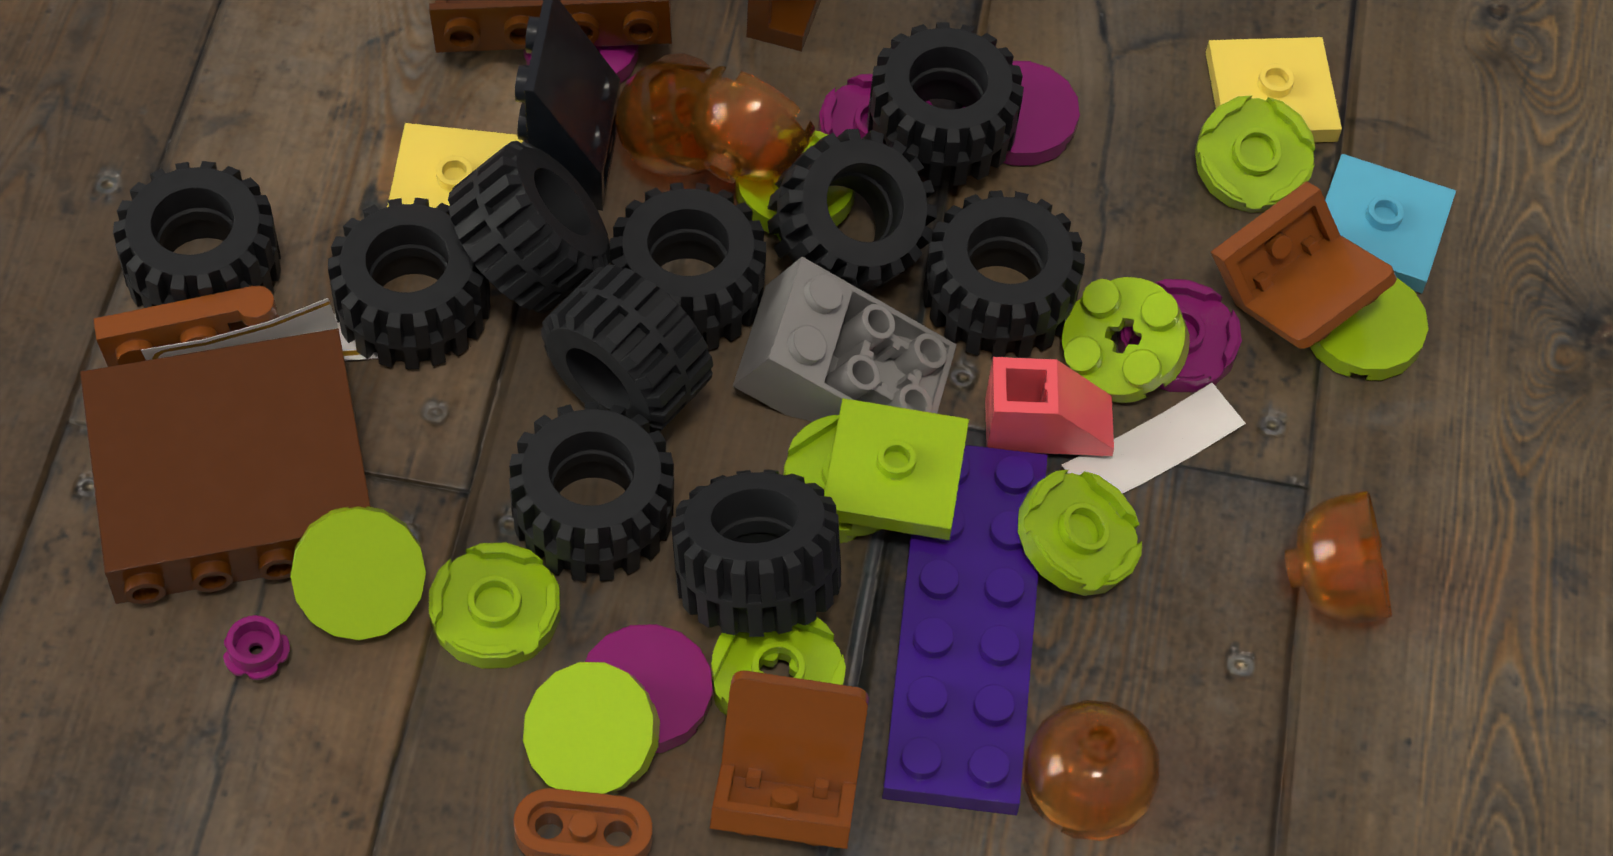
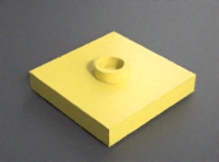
(1278, 69)
(439, 158)

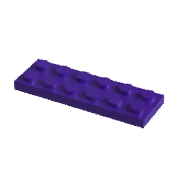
(967, 646)

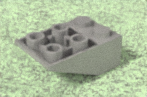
(833, 342)

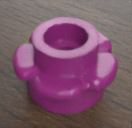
(253, 632)

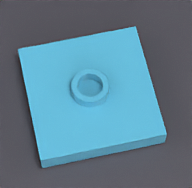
(1390, 216)

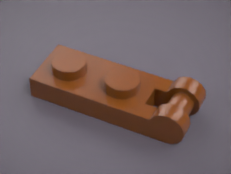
(193, 319)

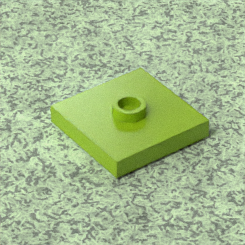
(896, 468)

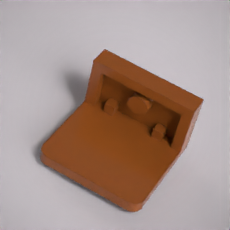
(1298, 269)
(790, 759)

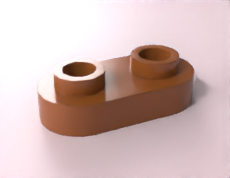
(584, 823)

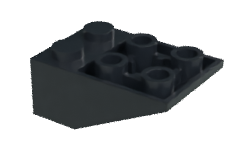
(568, 99)

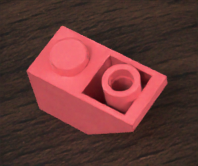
(1046, 409)

